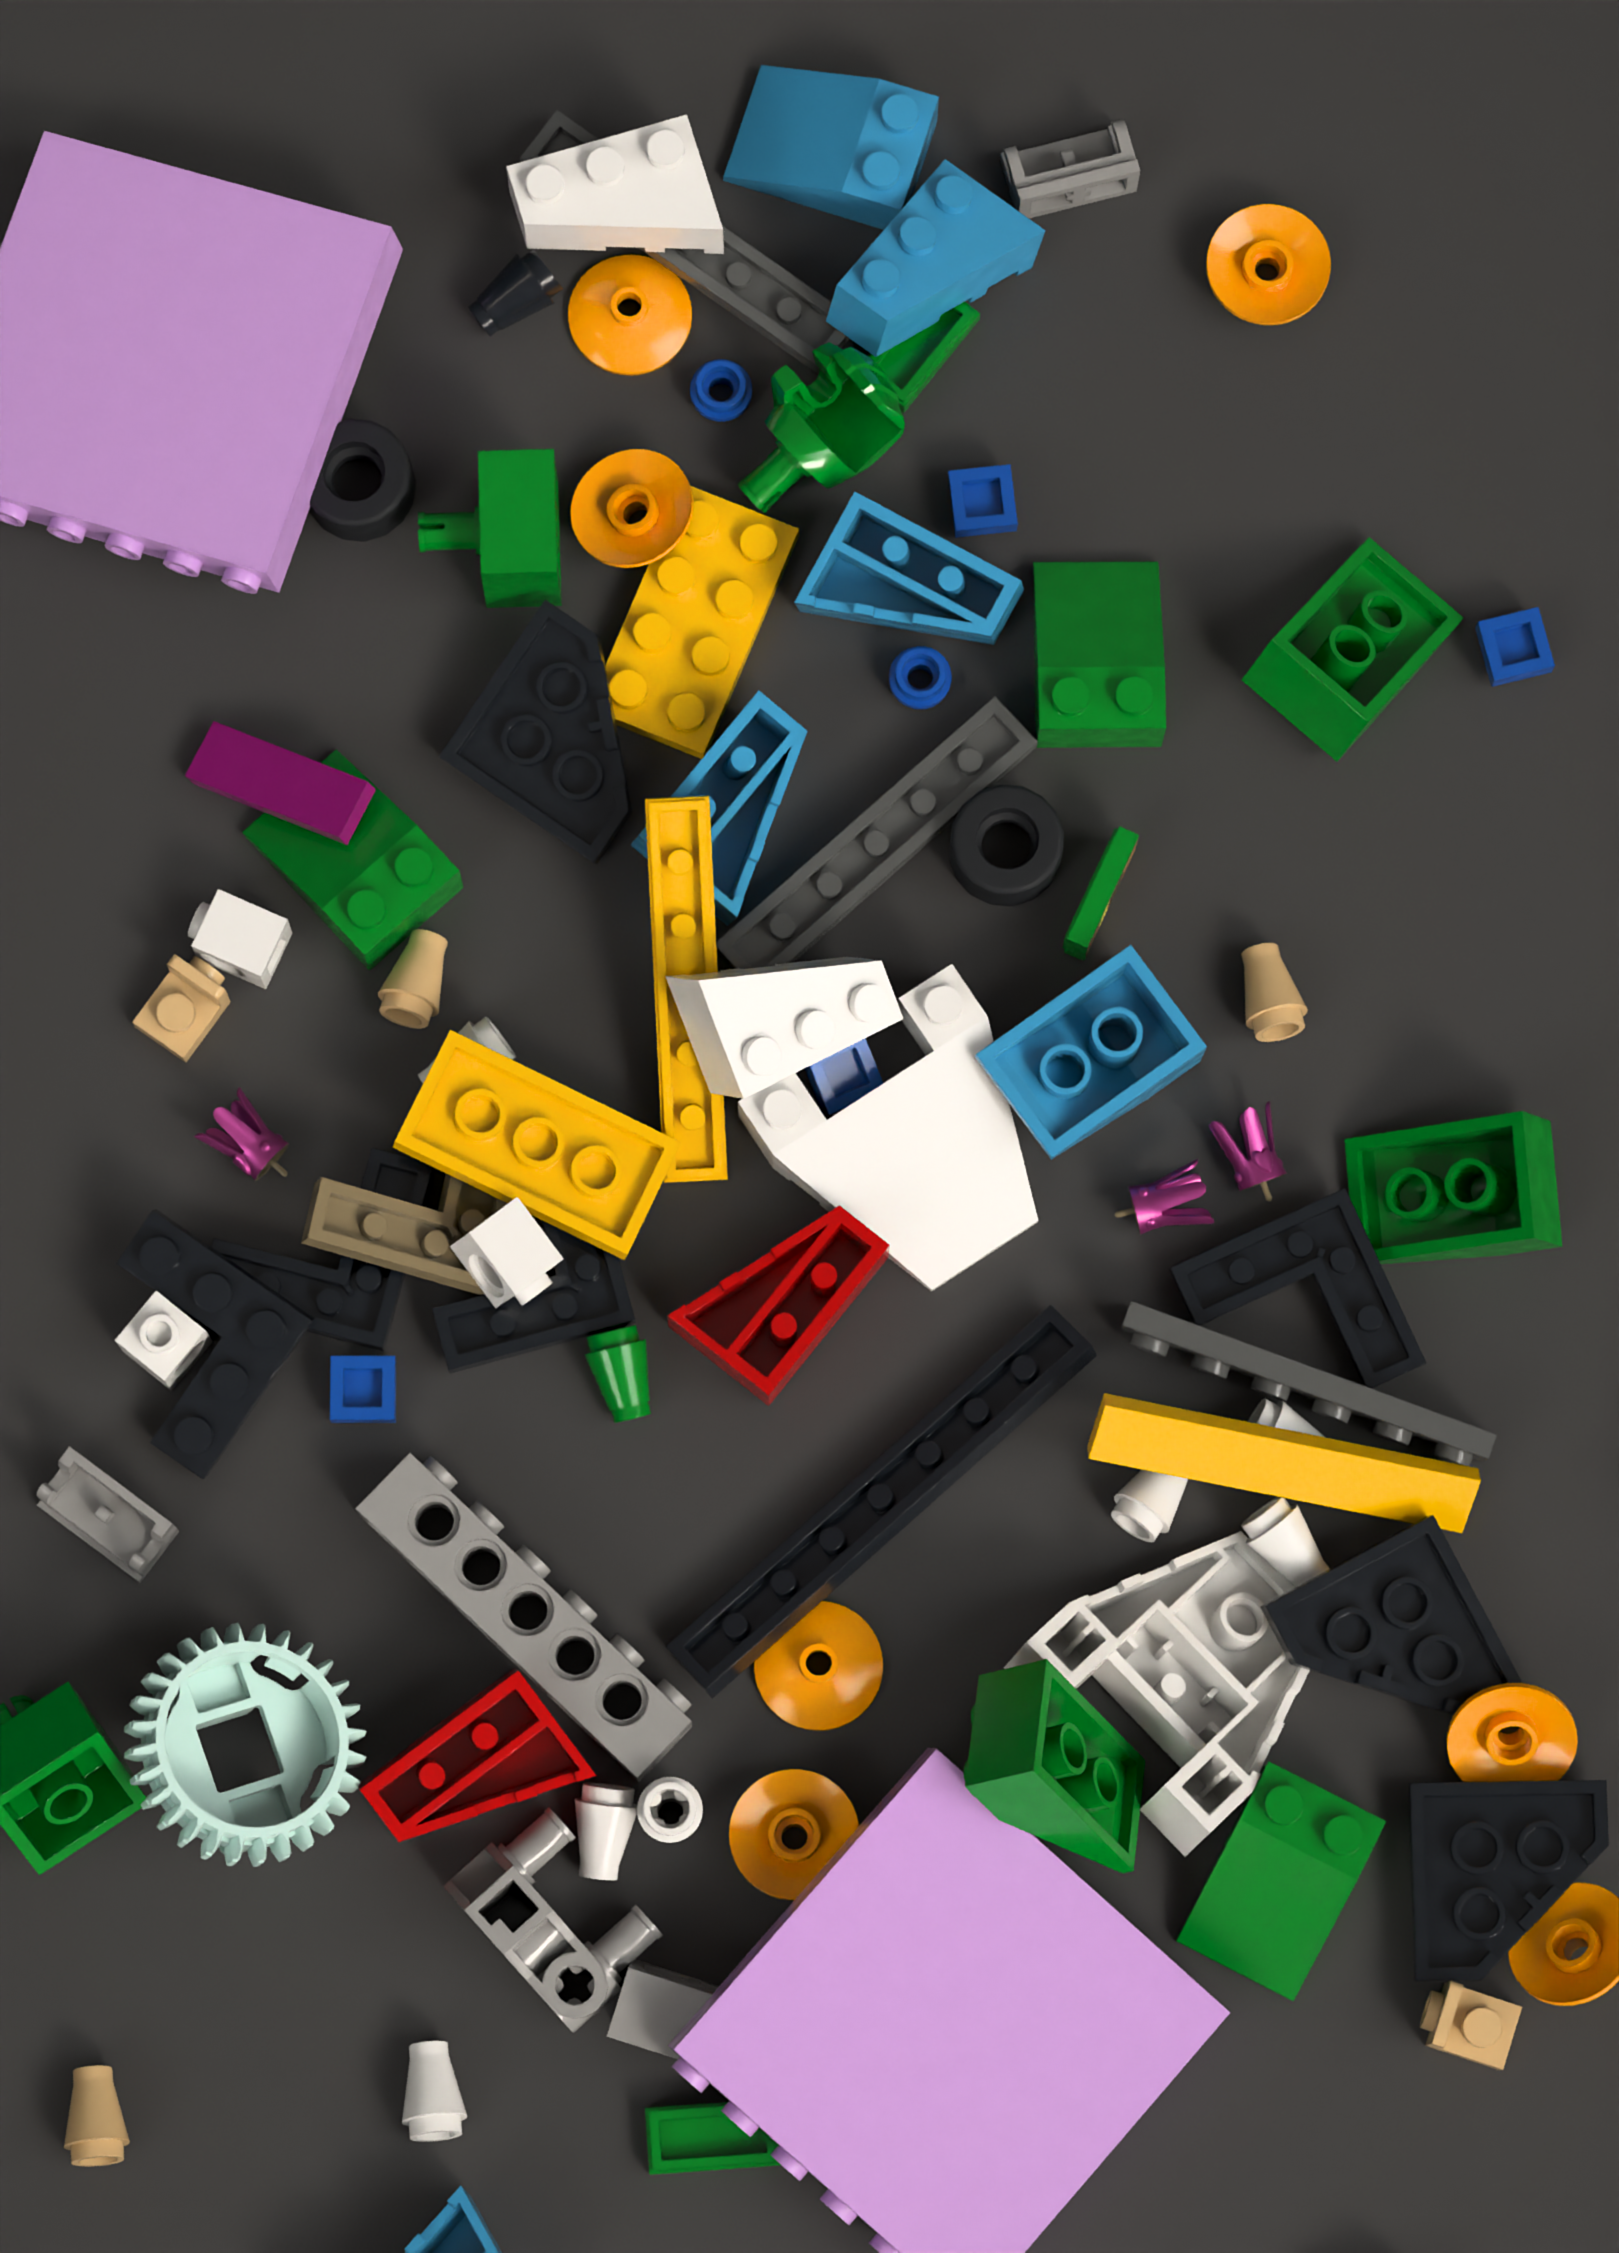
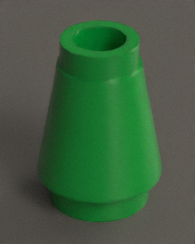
(621, 1371)

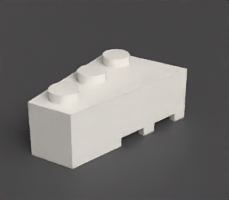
(619, 192)
(780, 1018)

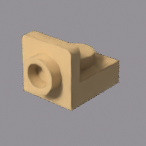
(184, 1006)
(1470, 2024)

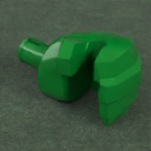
(826, 427)

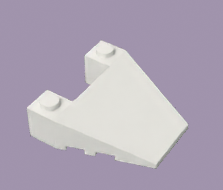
(920, 1157)
(1191, 1668)

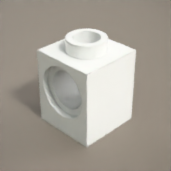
(239, 937)
(508, 1255)
(163, 1340)

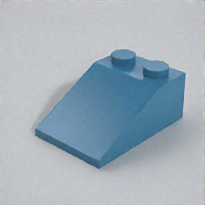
(833, 142)
(1092, 1053)

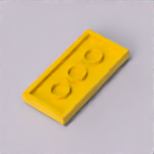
(697, 623)
(537, 1142)

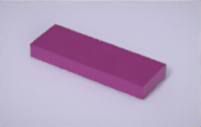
(280, 782)

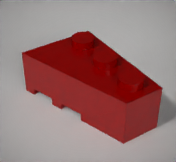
(782, 1305)
(475, 1760)

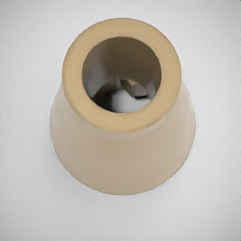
(414, 984)
(1271, 998)
(95, 2119)

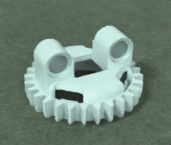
(302, 1725)

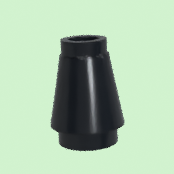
(515, 293)

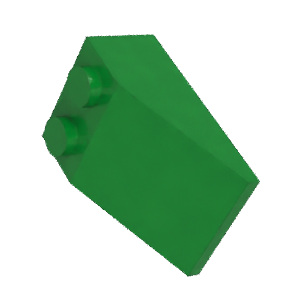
(1352, 648)
(1098, 655)
(372, 887)
(1457, 1189)
(1054, 1765)
(1280, 1881)

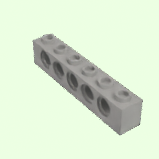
(394, 1514)

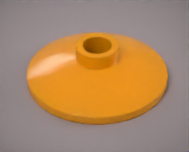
(1272, 237)
(629, 342)
(616, 490)
(825, 1699)
(1535, 1752)
(783, 1802)
(1542, 1957)

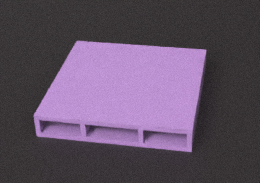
(176, 358)
(946, 2026)

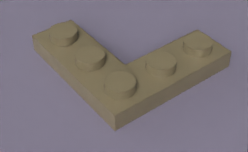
(399, 1232)

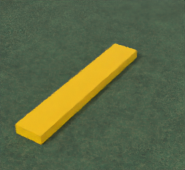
(683, 944)
(1282, 1462)

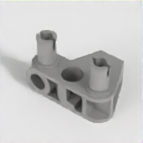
(544, 1944)

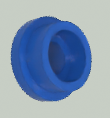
(721, 372)
(920, 659)

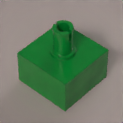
(511, 528)
(59, 1777)

